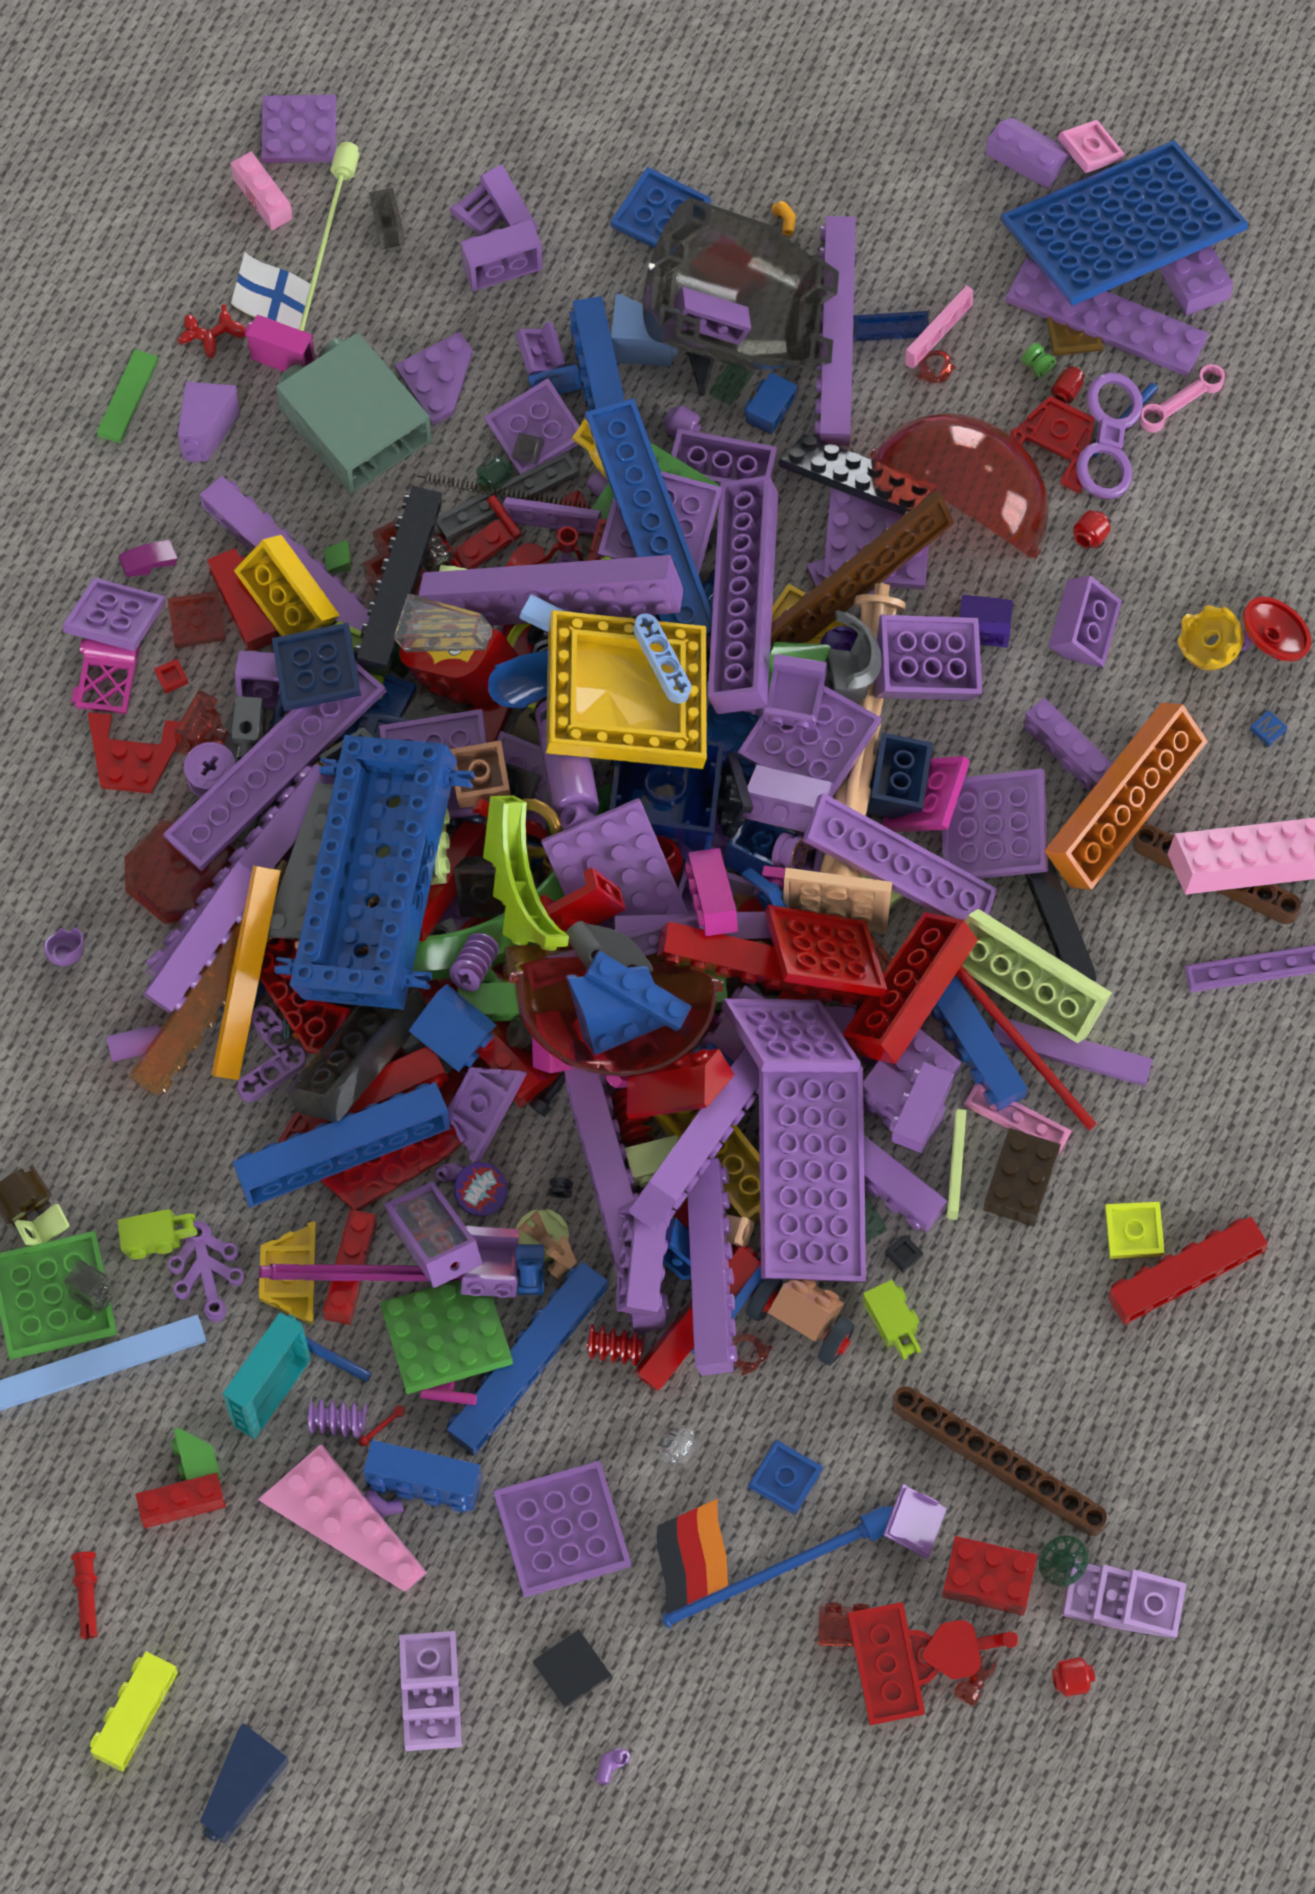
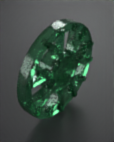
(1063, 1560)

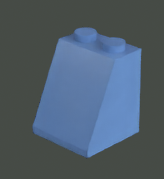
(631, 339)

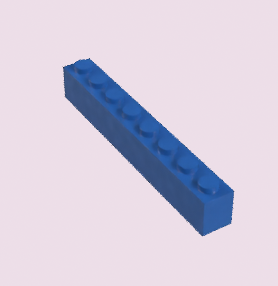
(529, 1355)

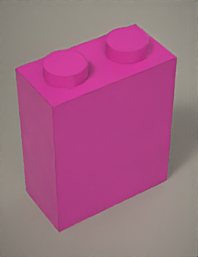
(278, 344)

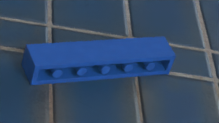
(978, 1047)

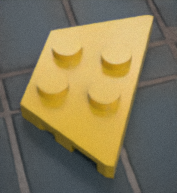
(290, 1296)

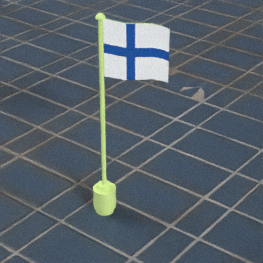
(277, 292)

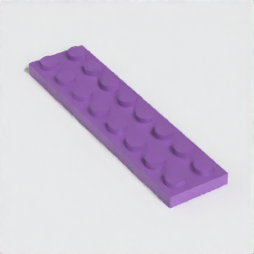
(1112, 319)
(892, 858)

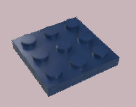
(316, 667)

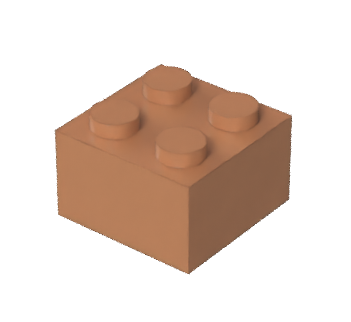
(489, 771)

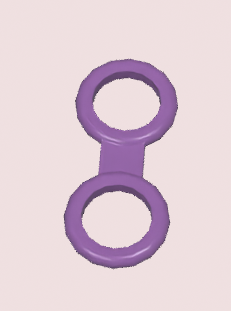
(1109, 436)

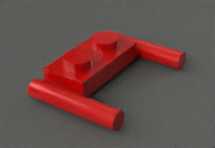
(487, 541)

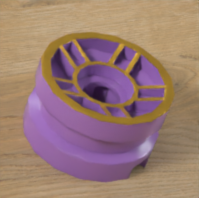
(789, 852)

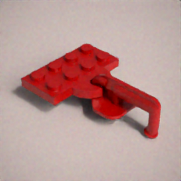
(892, 1664)

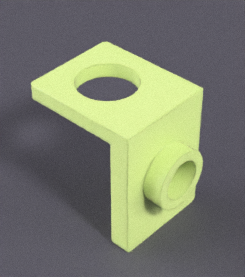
(44, 1227)

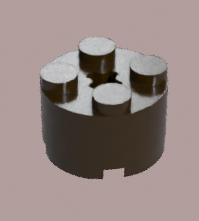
(23, 1194)

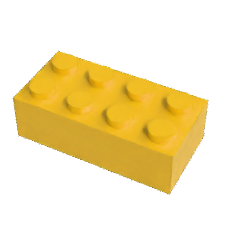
(285, 588)

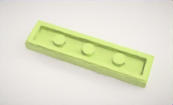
(956, 1164)

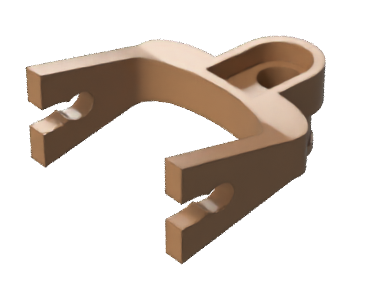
(560, 1252)

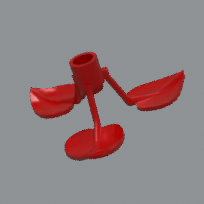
(566, 541)

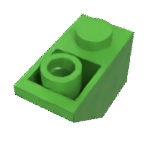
(196, 1456)

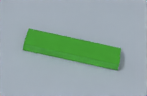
(127, 396)

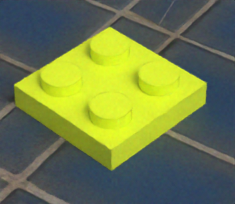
(1134, 1230)

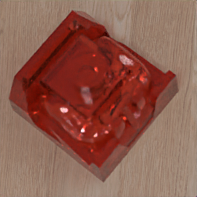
(200, 724)

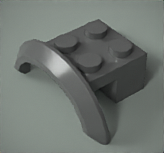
(854, 670)

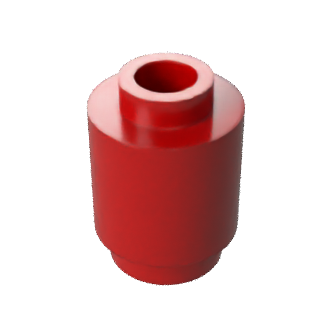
(1068, 384)

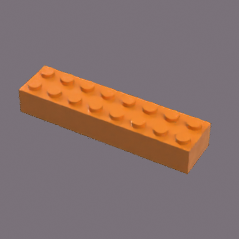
(1126, 796)

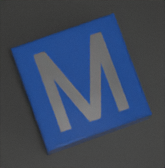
(1268, 728)

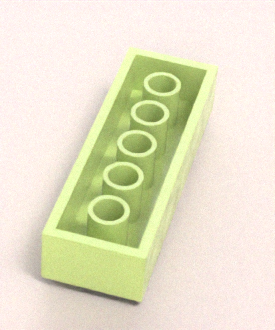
(1033, 978)

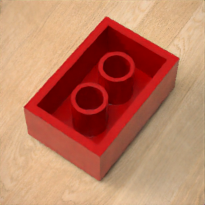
(989, 1575)

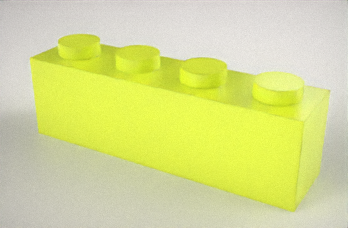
(134, 1711)

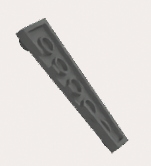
(297, 881)

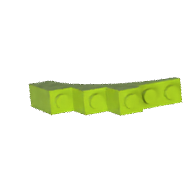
(513, 884)

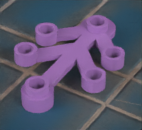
(205, 1265)

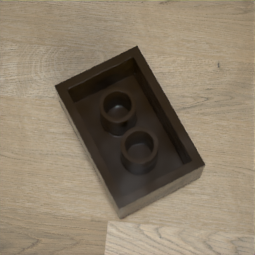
(1021, 1177)

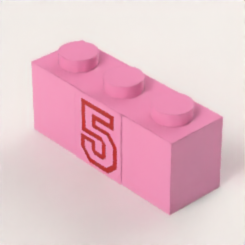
(261, 190)

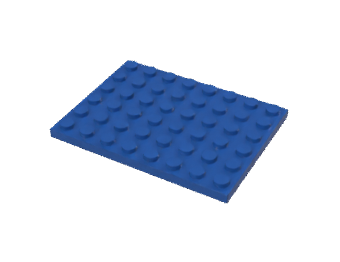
(1123, 222)

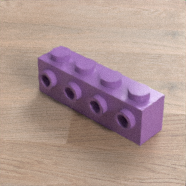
(1066, 743)

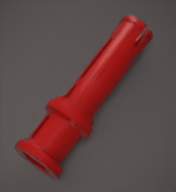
(85, 1582)

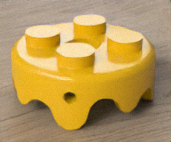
(1200, 627)

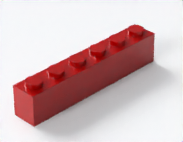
(1187, 1269)

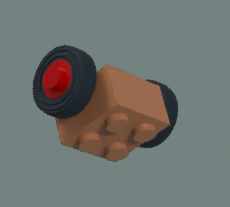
(807, 1311)

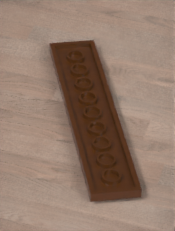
(861, 572)

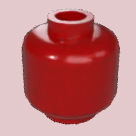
(1091, 529)
(1073, 1677)

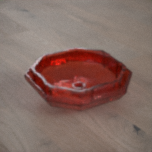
(159, 884)

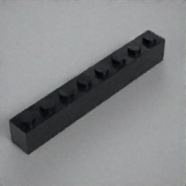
(399, 579)

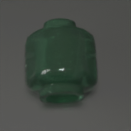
(494, 471)

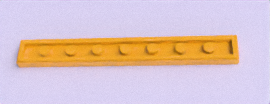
(245, 972)

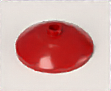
(1276, 629)

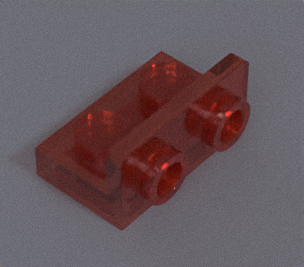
(834, 1624)

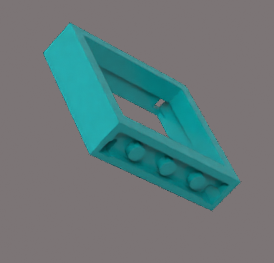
(267, 1375)

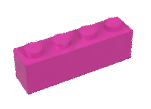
(711, 892)

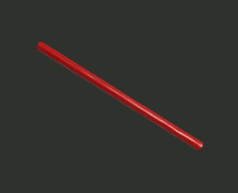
(1025, 1048)

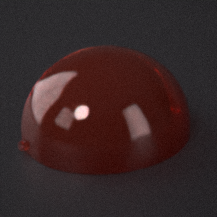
(975, 471)
(552, 1021)

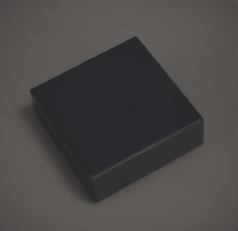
(904, 1253)

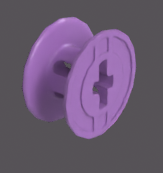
(206, 759)

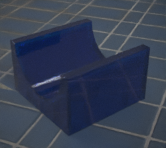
(675, 798)

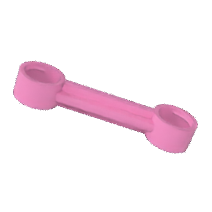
(1182, 398)

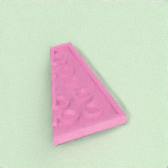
(335, 1510)

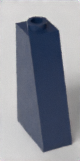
(244, 1779)

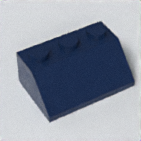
(899, 776)

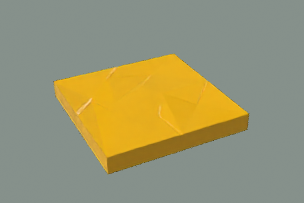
(609, 699)

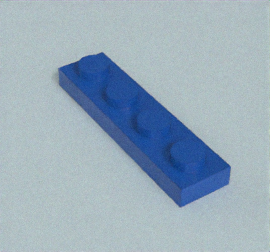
(638, 991)

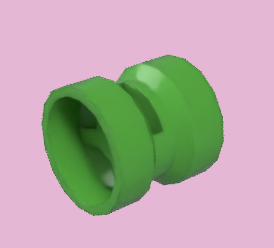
(1038, 360)

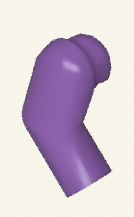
(448, 1172)
(381, 1506)

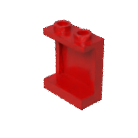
(591, 903)

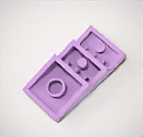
(1125, 1600)
(430, 1691)

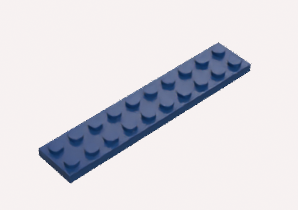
(646, 502)

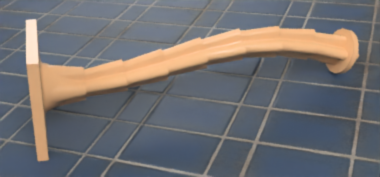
(838, 887)

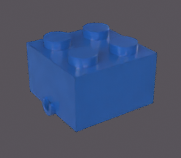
(753, 846)

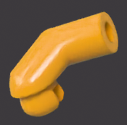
(782, 209)

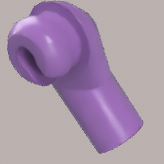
(610, 1762)

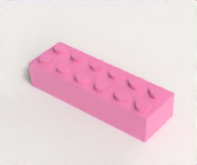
(1244, 855)

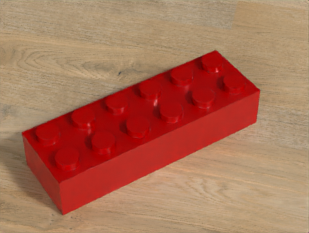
(914, 986)

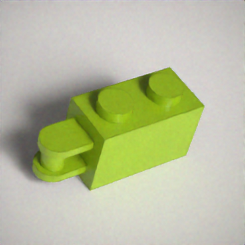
(154, 1233)
(893, 1317)

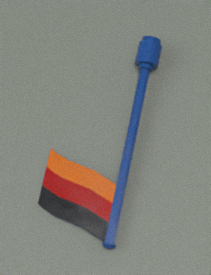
(696, 1559)

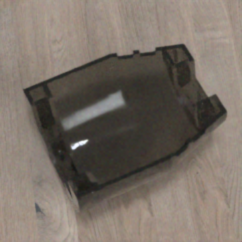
(748, 266)

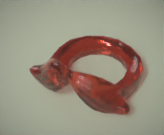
(946, 370)
(762, 1350)

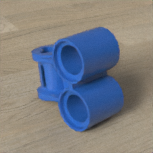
(530, 1269)

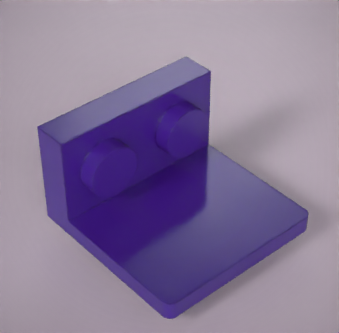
(992, 616)

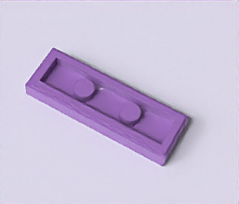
(505, 196)

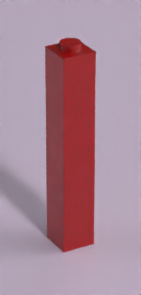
(466, 841)
(679, 1337)

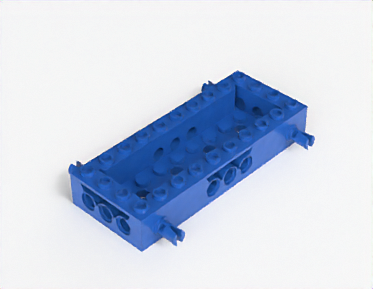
(352, 873)

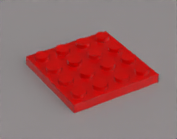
(825, 951)

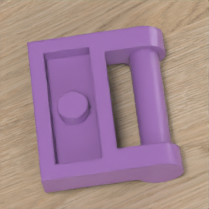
(480, 217)

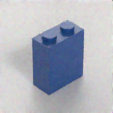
(453, 1028)

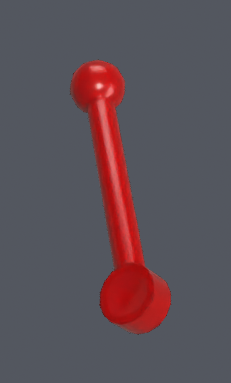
(399, 1411)

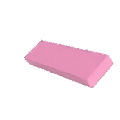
(939, 327)
(1017, 1118)

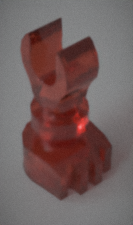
(969, 1691)

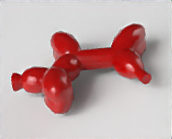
(208, 336)

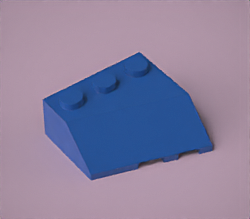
(606, 1017)

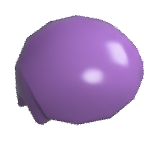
(64, 947)

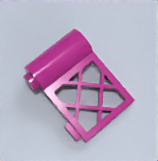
(111, 657)

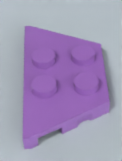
(482, 1106)

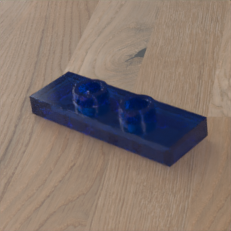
(890, 325)

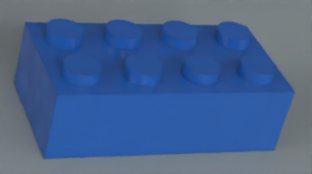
(422, 1476)

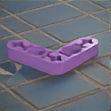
(279, 1061)

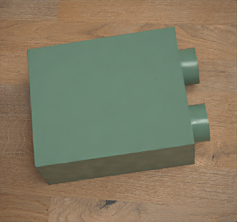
(353, 411)

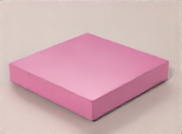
(1091, 146)

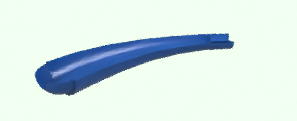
(520, 680)

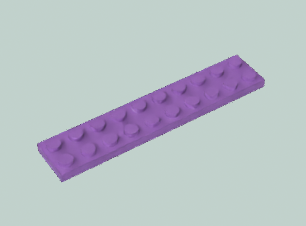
(266, 773)

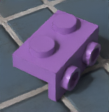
(540, 349)

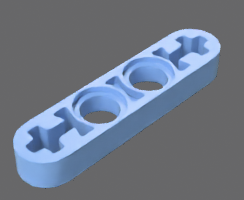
(657, 659)

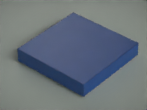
(785, 1477)

